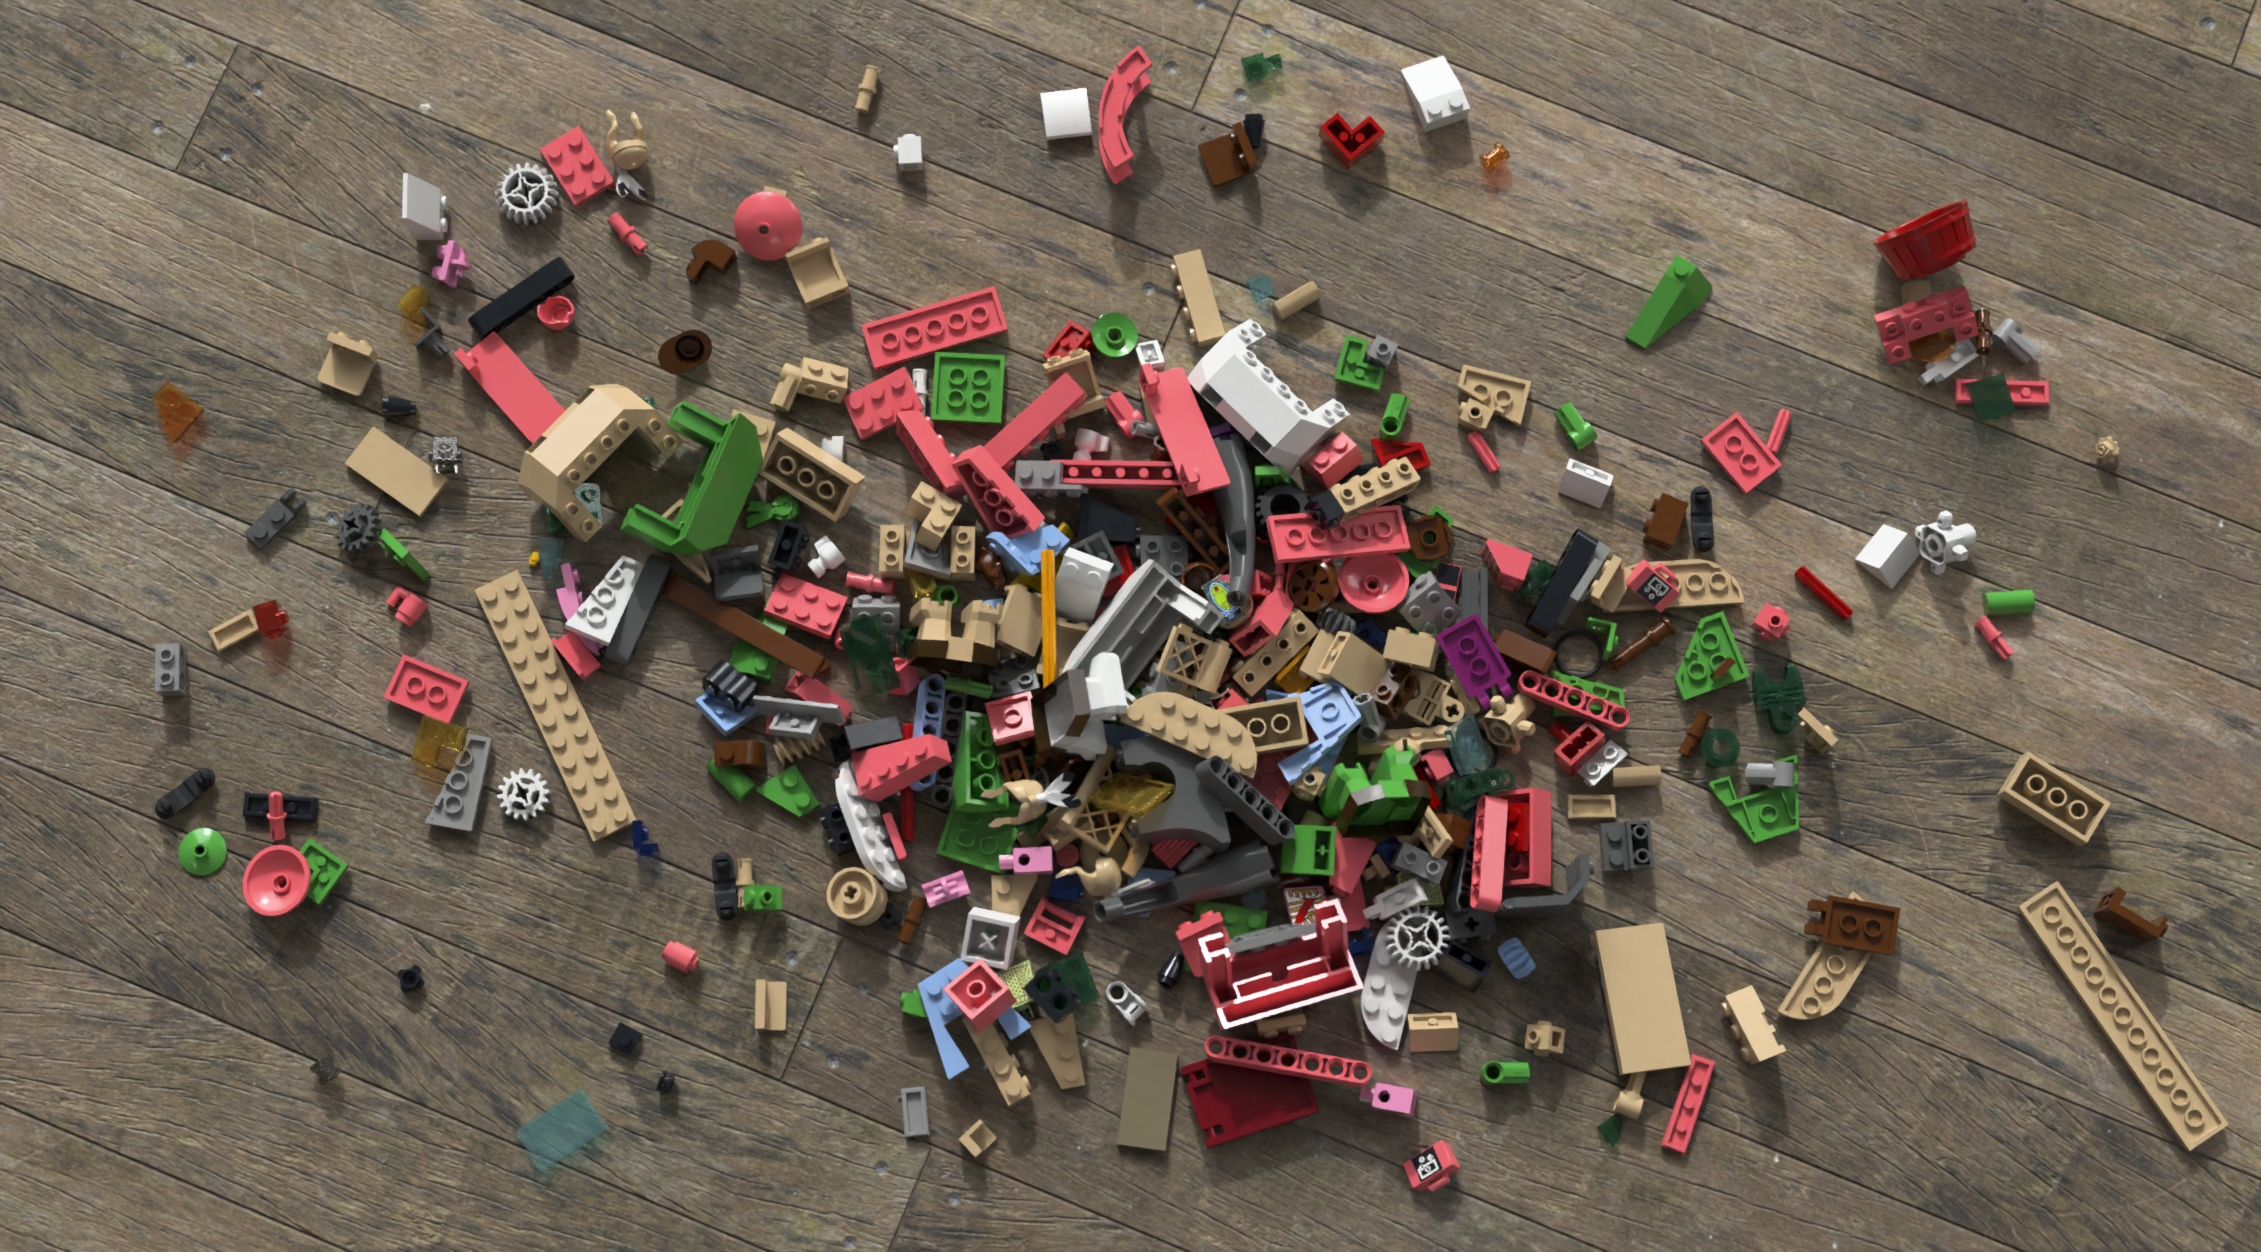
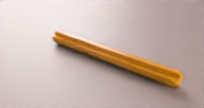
(1048, 616)

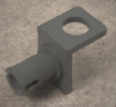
(431, 338)

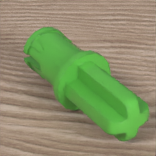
(968, 687)

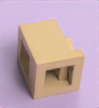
(1474, 422)

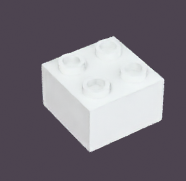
(990, 937)

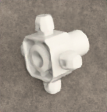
(1945, 542)

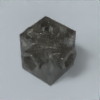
(445, 455)

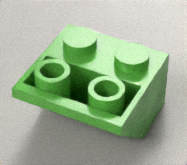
(1309, 851)

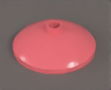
(777, 215)
(1384, 572)
(266, 876)

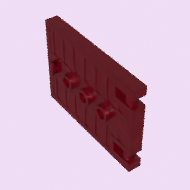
(1246, 1098)

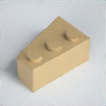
(1751, 1025)

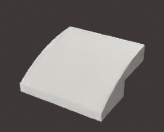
(1066, 114)

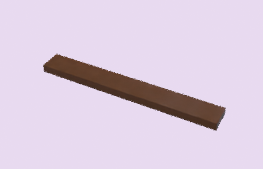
(744, 627)

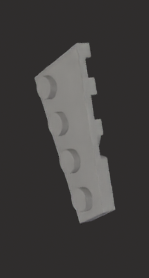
(923, 559)

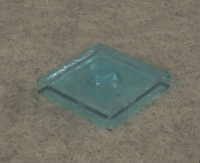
(1466, 744)

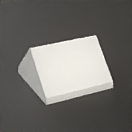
(1888, 555)

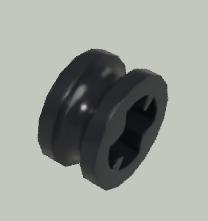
(666, 1081)

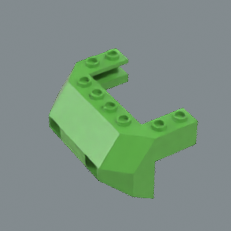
(716, 490)

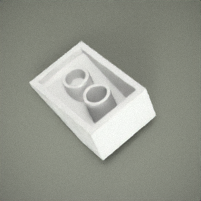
(1435, 93)
(423, 209)
(1080, 586)

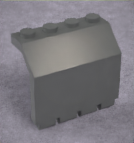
(1577, 876)

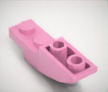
(571, 600)

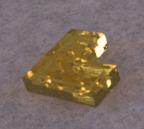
(434, 734)

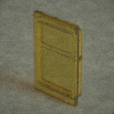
(1130, 795)

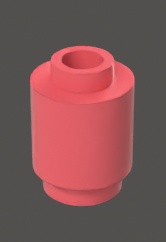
(680, 957)

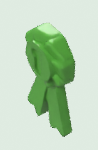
(783, 507)

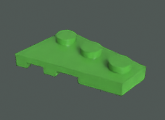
(1600, 690)

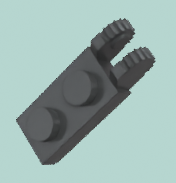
(275, 519)

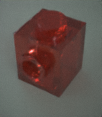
(271, 619)

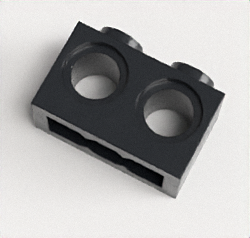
(1048, 999)

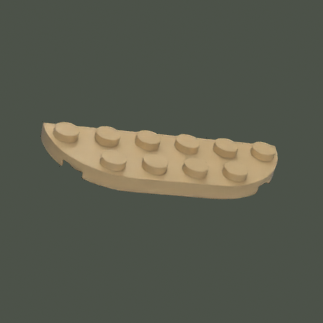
(1699, 584)
(1194, 729)
(1824, 980)

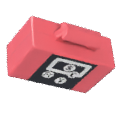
(1652, 585)
(1432, 1167)

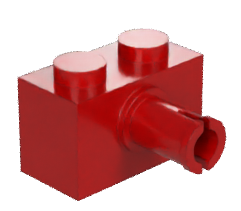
(1576, 747)

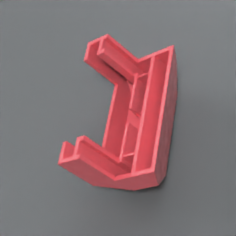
(1280, 976)

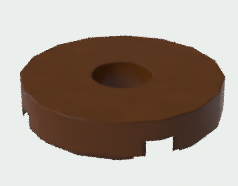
(1440, 531)

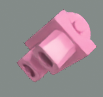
(453, 264)
(946, 889)

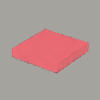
(1010, 718)

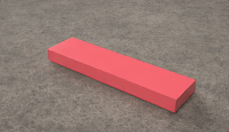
(2022, 392)
(1688, 1104)

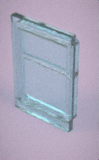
(562, 1130)

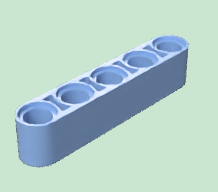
(930, 721)

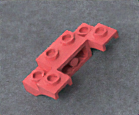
(1924, 318)

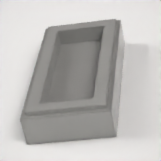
(915, 1112)

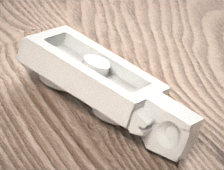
(1940, 370)
(1396, 900)

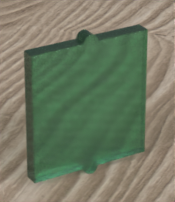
(1991, 397)

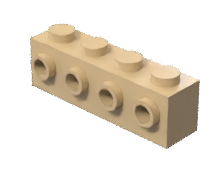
(1375, 488)
(1263, 663)
(1000, 1064)

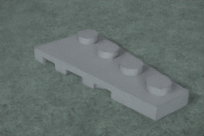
(463, 787)

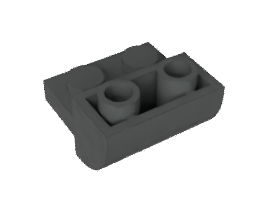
(1626, 846)

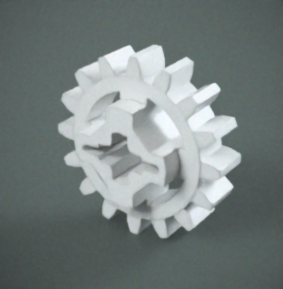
(515, 798)

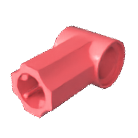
(1123, 413)

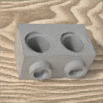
(170, 669)
(1418, 864)

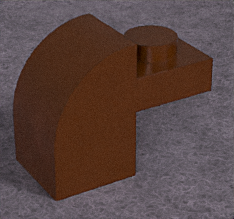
(709, 254)
(742, 754)

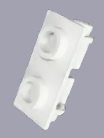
(1602, 763)

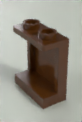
(2128, 921)

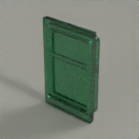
(869, 655)

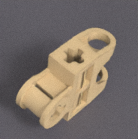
(1438, 706)

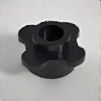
(1055, 446)
(895, 917)
(404, 976)

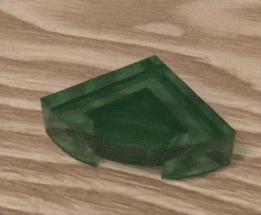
(1611, 1129)

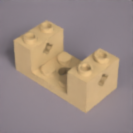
(960, 544)

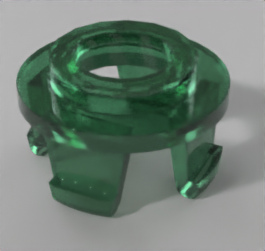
(1714, 760)

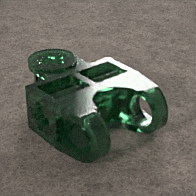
(1778, 699)
(1475, 785)

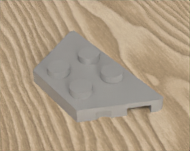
(1274, 935)

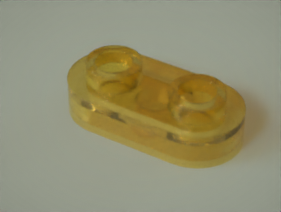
(921, 584)

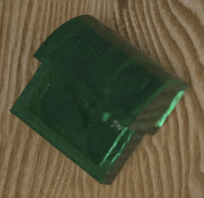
(1074, 974)

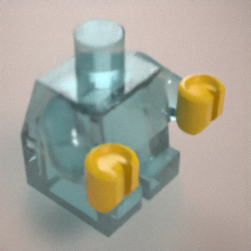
(549, 555)

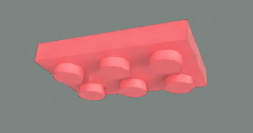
(577, 166)
(876, 404)
(1740, 453)
(805, 606)
(426, 689)

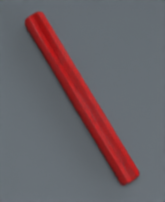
(907, 807)

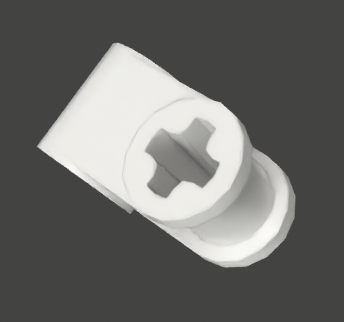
(1127, 1003)

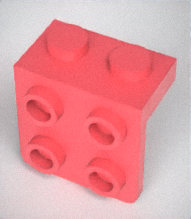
(1190, 933)

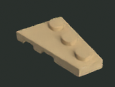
(1496, 390)
(1060, 1050)

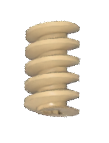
(793, 746)

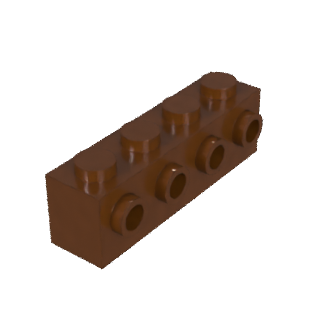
(1195, 529)

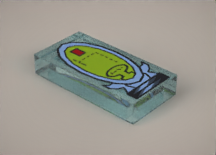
(1216, 592)

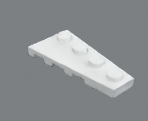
(603, 609)

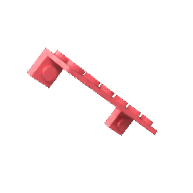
(511, 386)
(1183, 430)

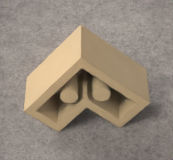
(935, 512)
(1412, 650)

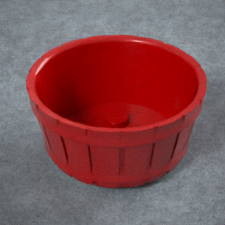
(1928, 242)

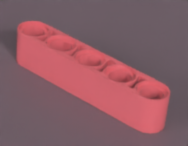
(1585, 701)
(1489, 853)

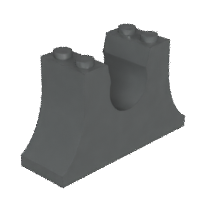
(1191, 810)

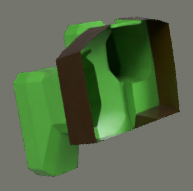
(1379, 808)

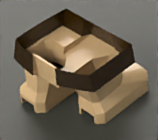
(939, 650)

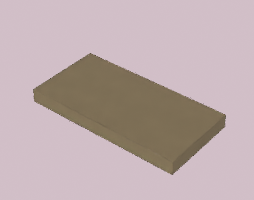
(1147, 1099)

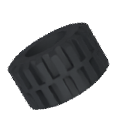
(1278, 498)

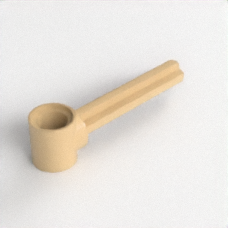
(1629, 1101)

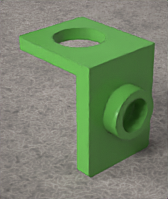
(1608, 629)

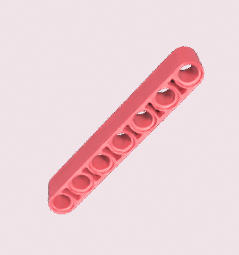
(1297, 1069)

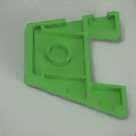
(1763, 813)

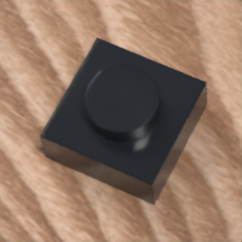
(625, 1038)

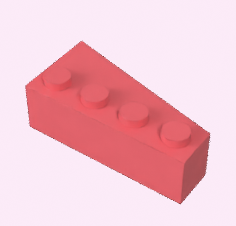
(995, 494)
(897, 765)

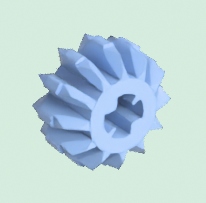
(1516, 958)

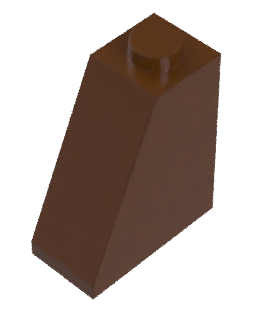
(1523, 653)

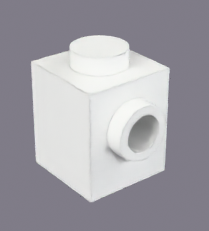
(909, 152)

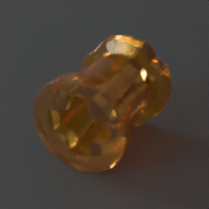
(1494, 157)

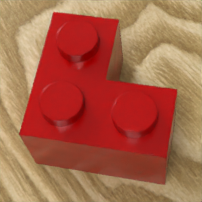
(1349, 143)

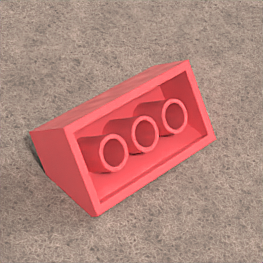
(929, 452)
(1533, 867)

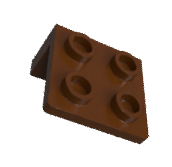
(1228, 156)

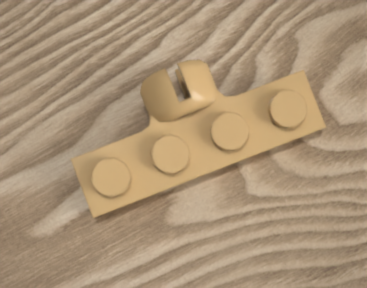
(1416, 737)
(1431, 833)

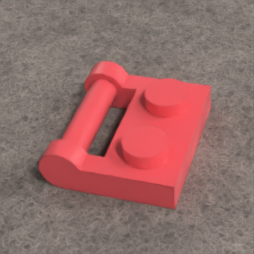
(1051, 933)

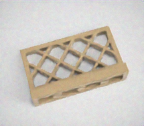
(1087, 787)

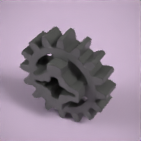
(361, 517)

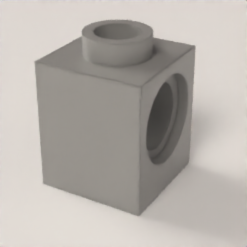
(1381, 352)

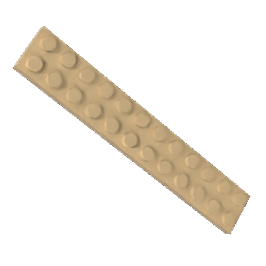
(556, 706)
(2122, 1016)

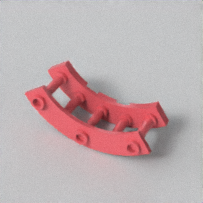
(1117, 96)

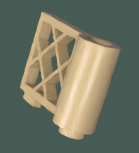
(1208, 665)

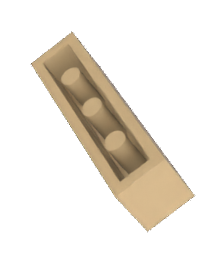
(1198, 298)

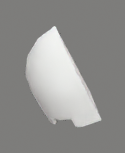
(835, 447)

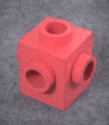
(1771, 623)

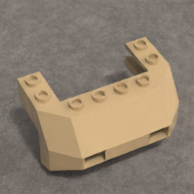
(581, 443)

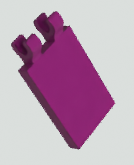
(1475, 659)

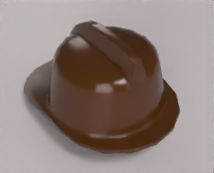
(685, 351)

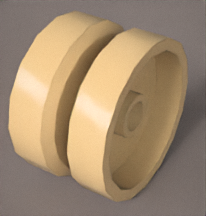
(856, 896)

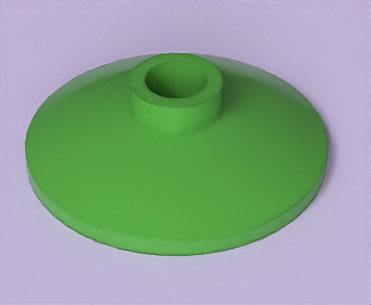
(1118, 325)
(213, 856)

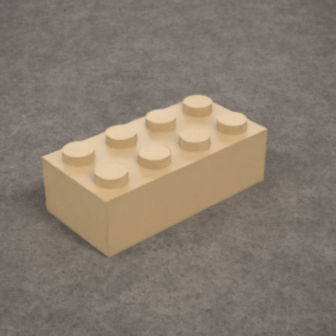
(811, 474)
(1273, 724)
(2053, 799)

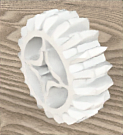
(518, 196)
(1408, 931)

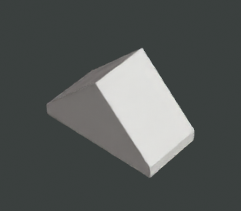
(1150, 353)

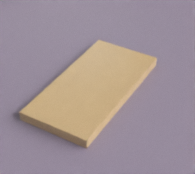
(1641, 998)

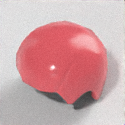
(556, 313)

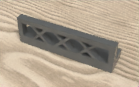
(1475, 594)

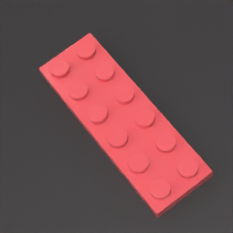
(934, 328)
(1371, 533)

